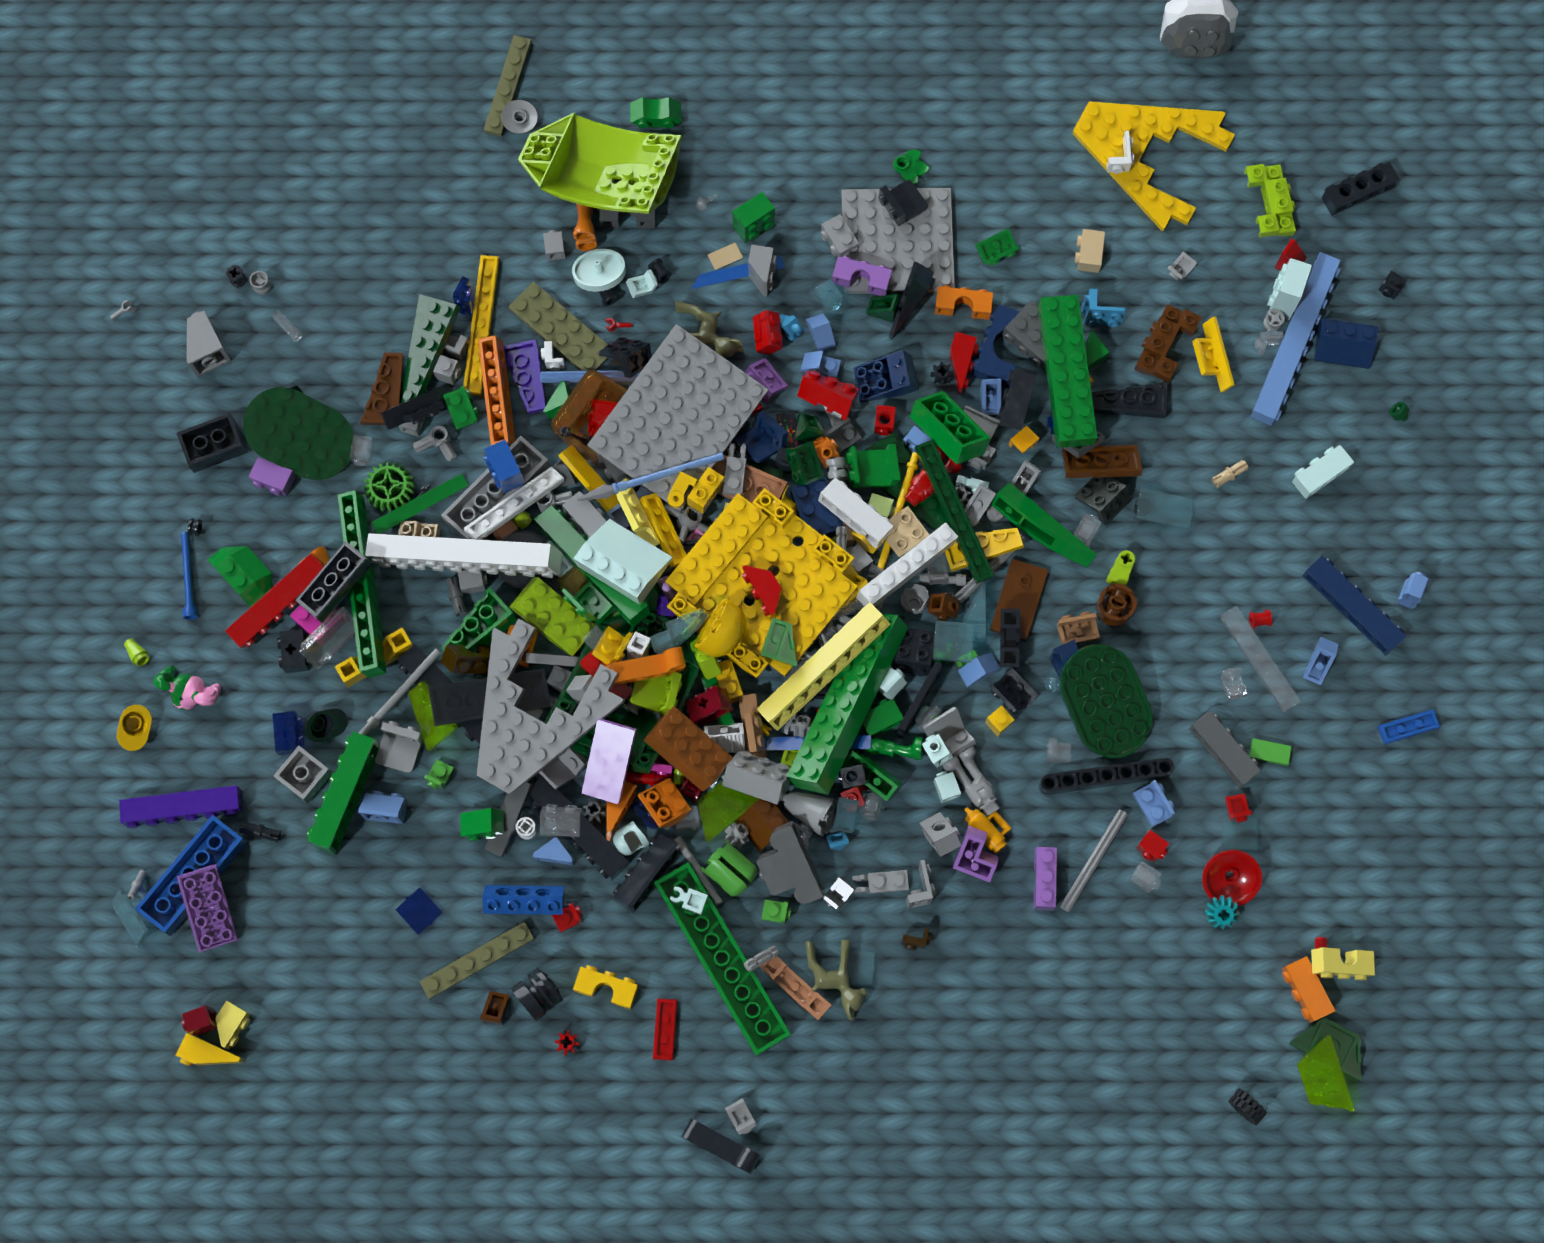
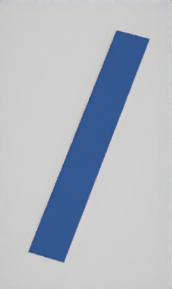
(728, 274)
(795, 743)

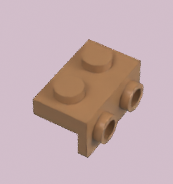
(1078, 628)

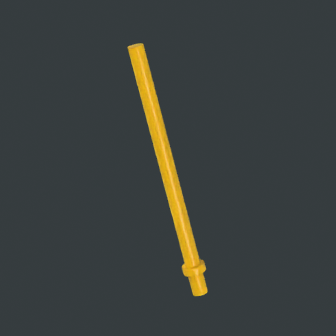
(912, 466)

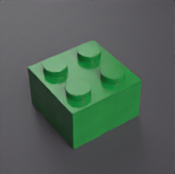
(753, 217)

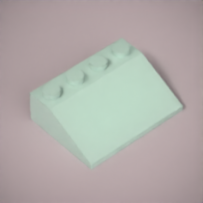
(622, 560)

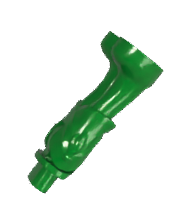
(881, 746)

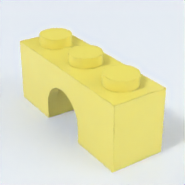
(1329, 963)

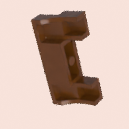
(1153, 358)

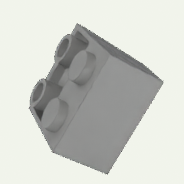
(762, 267)

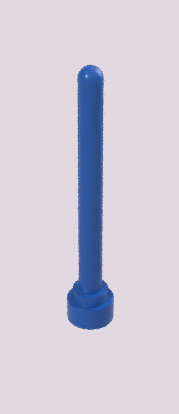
(190, 611)

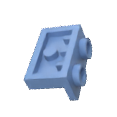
(1154, 803)

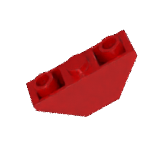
(764, 588)

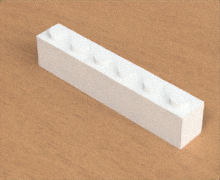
(907, 566)

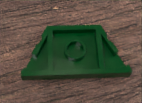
(1345, 1042)

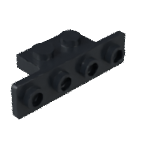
(416, 408)

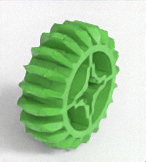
(375, 486)

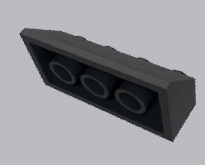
(648, 870)

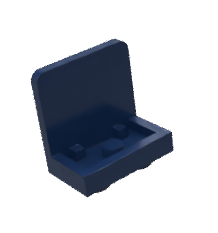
(763, 439)

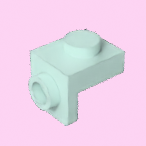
(642, 284)

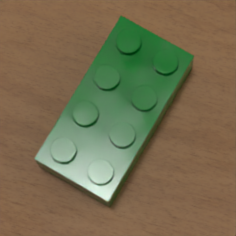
(950, 427)

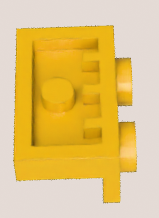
(611, 646)

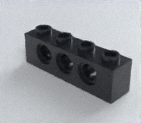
(1337, 202)

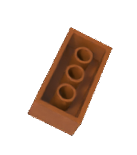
(688, 748)

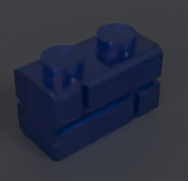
(287, 732)

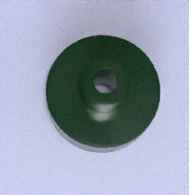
(1399, 411)

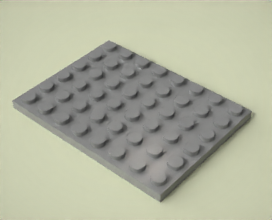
(677, 412)

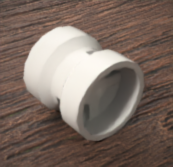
(529, 830)

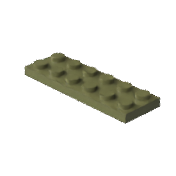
(558, 325)

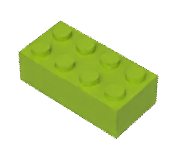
(552, 616)

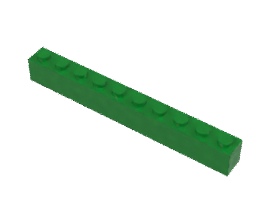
(363, 594)

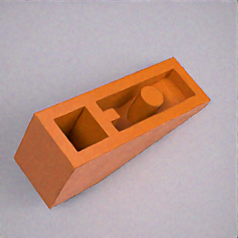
(616, 812)

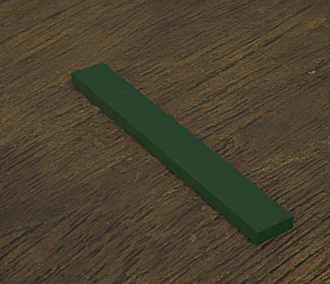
(954, 511)

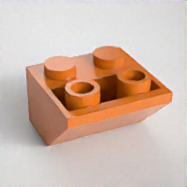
(665, 804)

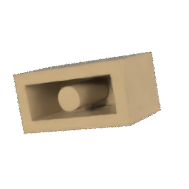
(1090, 250)

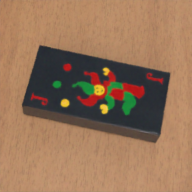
(788, 421)

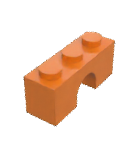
(978, 301)

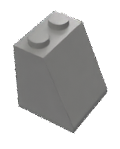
(204, 346)

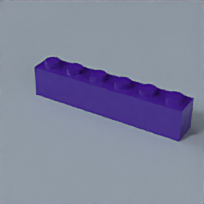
(180, 805)

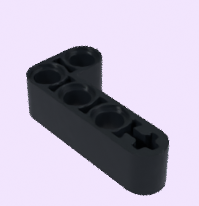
(721, 1146)

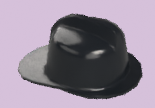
(325, 724)

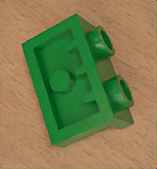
(460, 408)

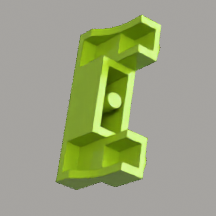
(1276, 200)

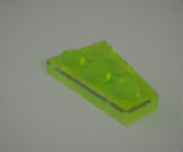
(421, 705)

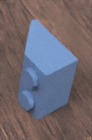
(383, 807)

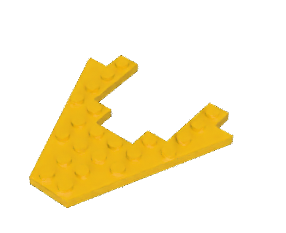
(1102, 134)

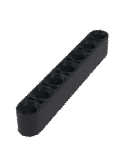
(1114, 771)

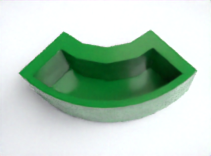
(655, 112)

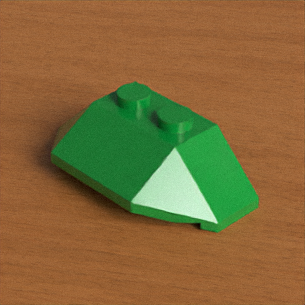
(243, 572)

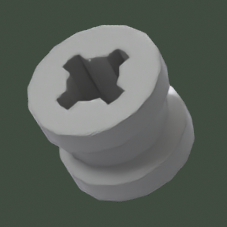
(1274, 316)

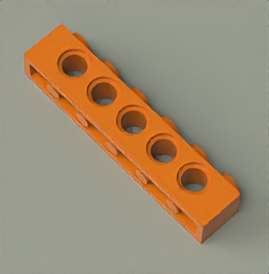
(496, 390)

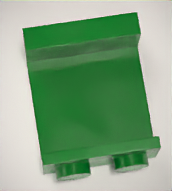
(873, 467)

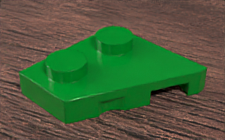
(780, 643)

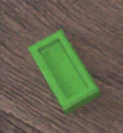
(1270, 752)

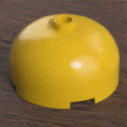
(722, 630)

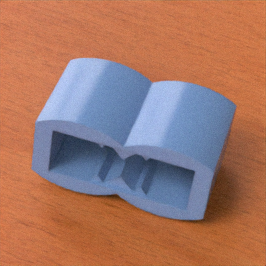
(1413, 590)

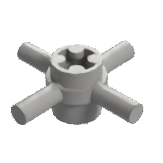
(687, 520)

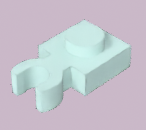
(971, 484)
(693, 900)

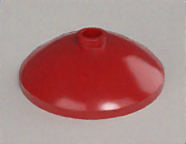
(1241, 885)

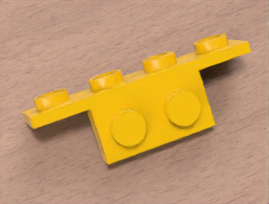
(1212, 355)

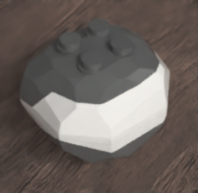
(1198, 27)

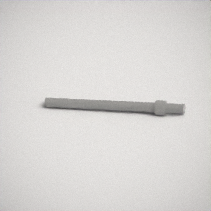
(375, 719)

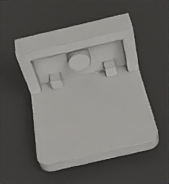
(399, 747)

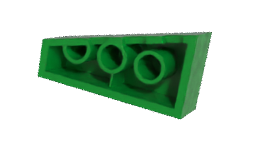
(479, 624)

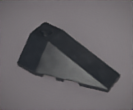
(916, 288)

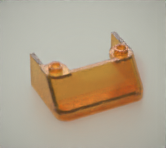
(577, 408)

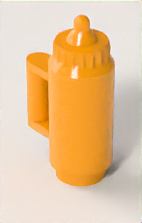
(994, 840)

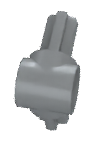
(443, 444)
(554, 500)

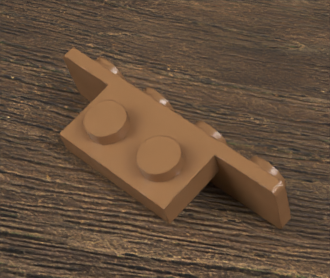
(752, 725)

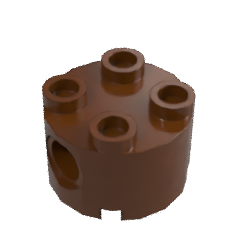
(1116, 605)

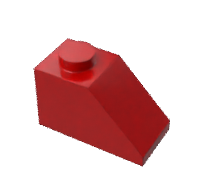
(1291, 251)

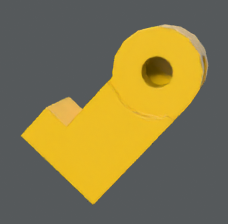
(679, 489)

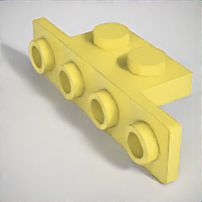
(637, 516)

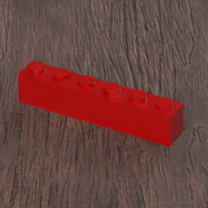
(274, 603)

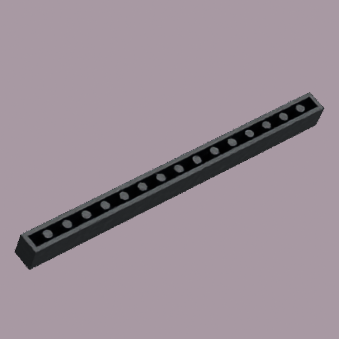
(591, 841)

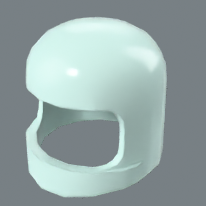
(629, 839)

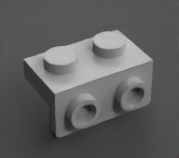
(838, 236)

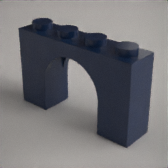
(989, 364)

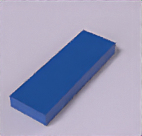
(1408, 726)

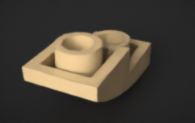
(414, 528)

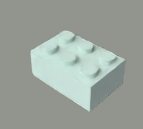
(1289, 287)

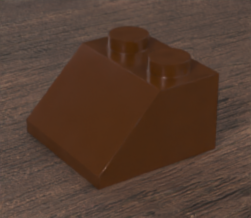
(761, 821)

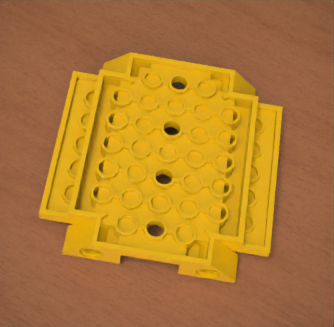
(764, 539)

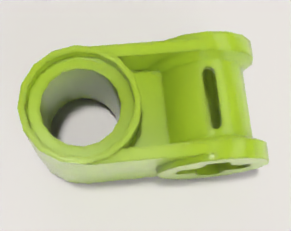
(1120, 572)

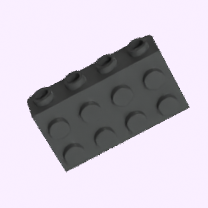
(1026, 335)

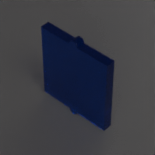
(419, 911)

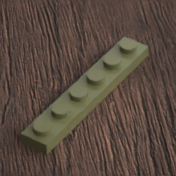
(507, 84)
(476, 960)

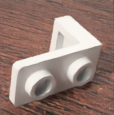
(1122, 164)

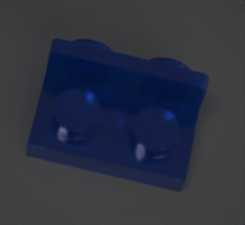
(463, 295)

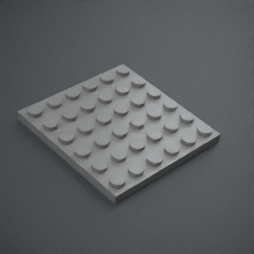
(884, 243)

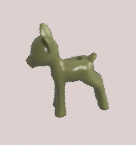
(707, 333)
(836, 979)

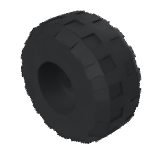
(520, 580)

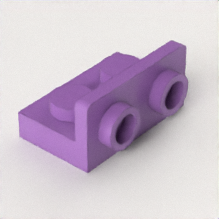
(767, 376)

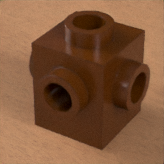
(943, 606)

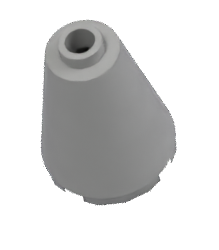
(811, 810)

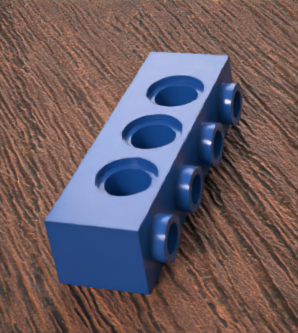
(523, 899)

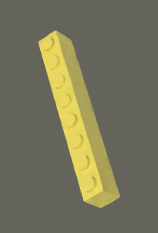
(823, 666)

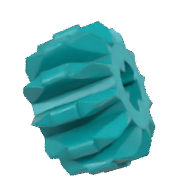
(1226, 918)

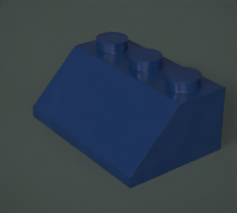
(1345, 343)

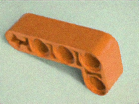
(649, 667)

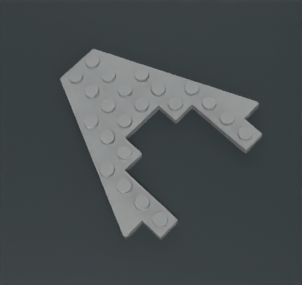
(513, 741)

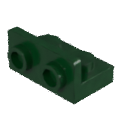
(804, 463)

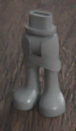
(979, 790)

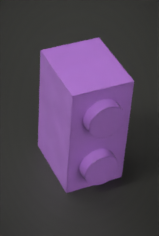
(272, 477)

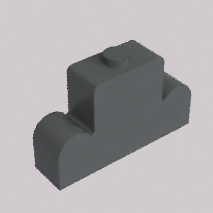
(790, 866)

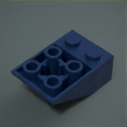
(886, 377)

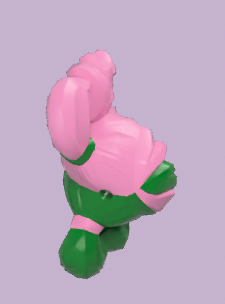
(188, 687)

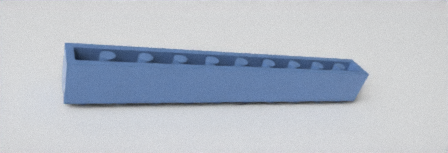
(1295, 339)

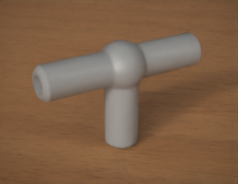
(137, 886)

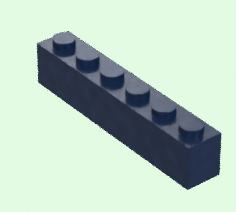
(1354, 605)

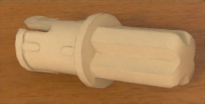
(1229, 473)

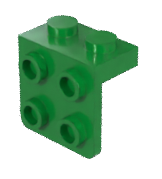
(589, 603)

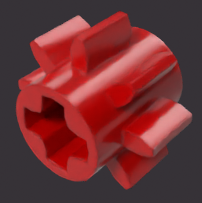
(564, 1038)

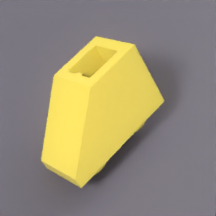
(230, 1023)

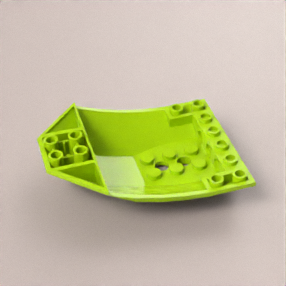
(583, 158)

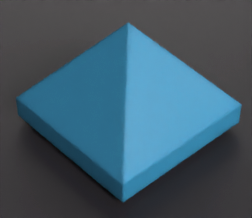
(837, 841)

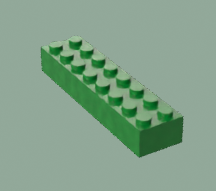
(1067, 371)

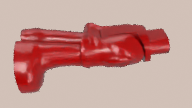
(920, 486)

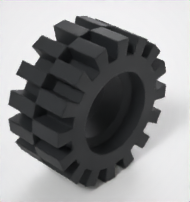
(1247, 1107)

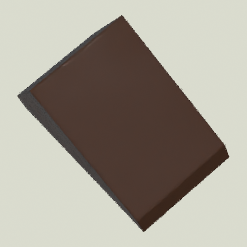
(495, 1008)

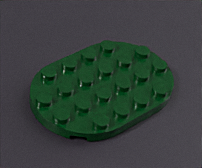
(298, 433)
(1105, 701)

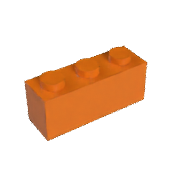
(1307, 990)

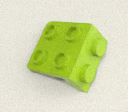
(657, 693)

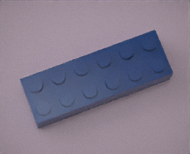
(210, 846)

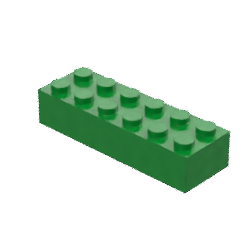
(343, 793)

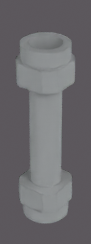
(958, 580)

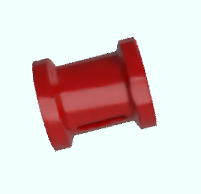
(1260, 619)

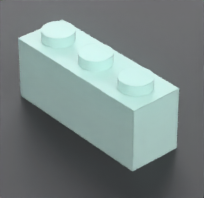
(1322, 471)

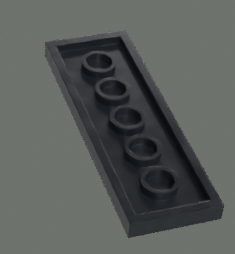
(466, 699)

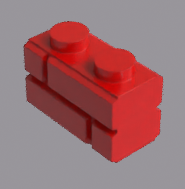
(767, 332)

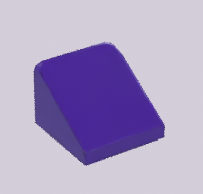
(661, 607)

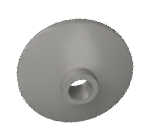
(519, 109)

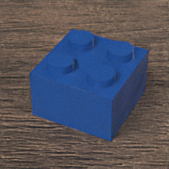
(503, 467)

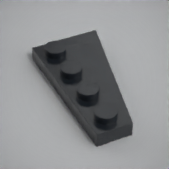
(1140, 401)

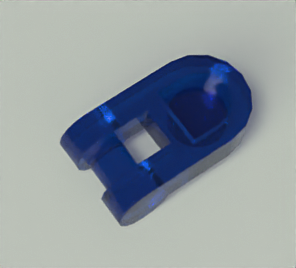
(646, 817)

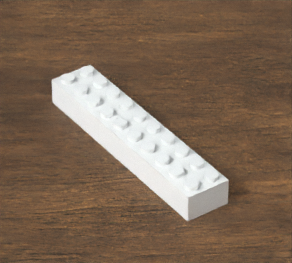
(464, 555)

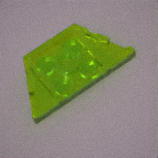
(722, 808)
(1324, 1077)

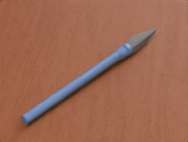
(606, 491)

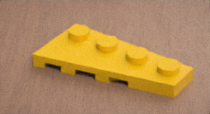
(992, 543)

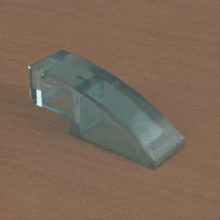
(678, 631)

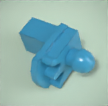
(791, 326)

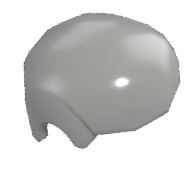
(915, 599)

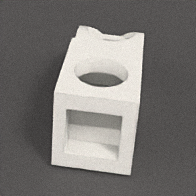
(638, 646)

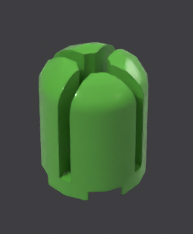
(726, 878)

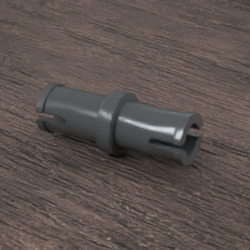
(456, 596)

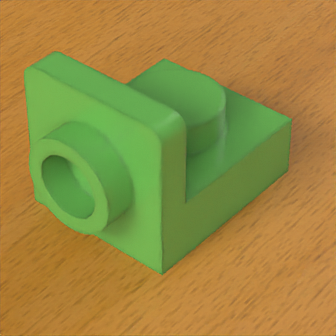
(439, 775)
(776, 911)

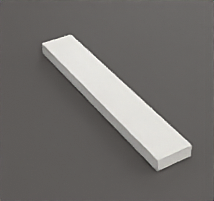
(514, 504)

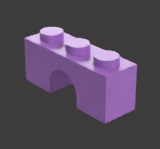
(849, 269)
(1045, 885)

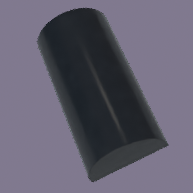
(334, 582)

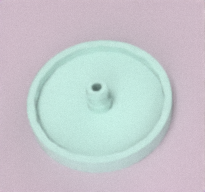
(599, 270)

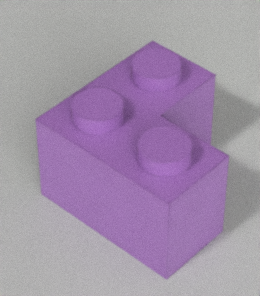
(972, 858)

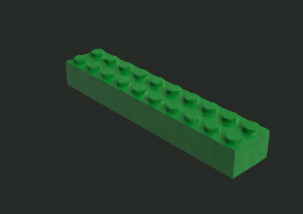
(844, 711)
(724, 964)

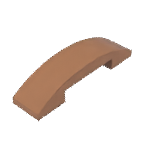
(795, 987)

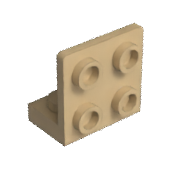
(906, 532)

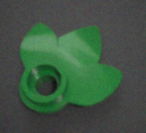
(913, 166)

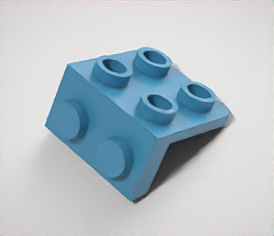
(1098, 315)

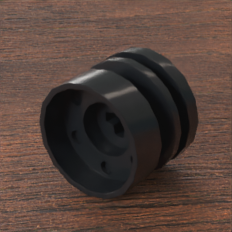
(537, 994)

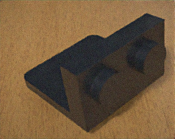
(902, 202)
(915, 652)
(1014, 691)

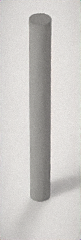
(696, 867)

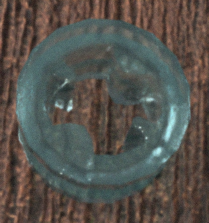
(1053, 684)

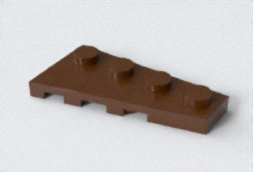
(386, 390)

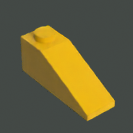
(203, 1053)

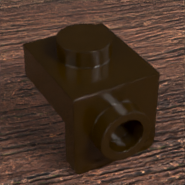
(913, 943)

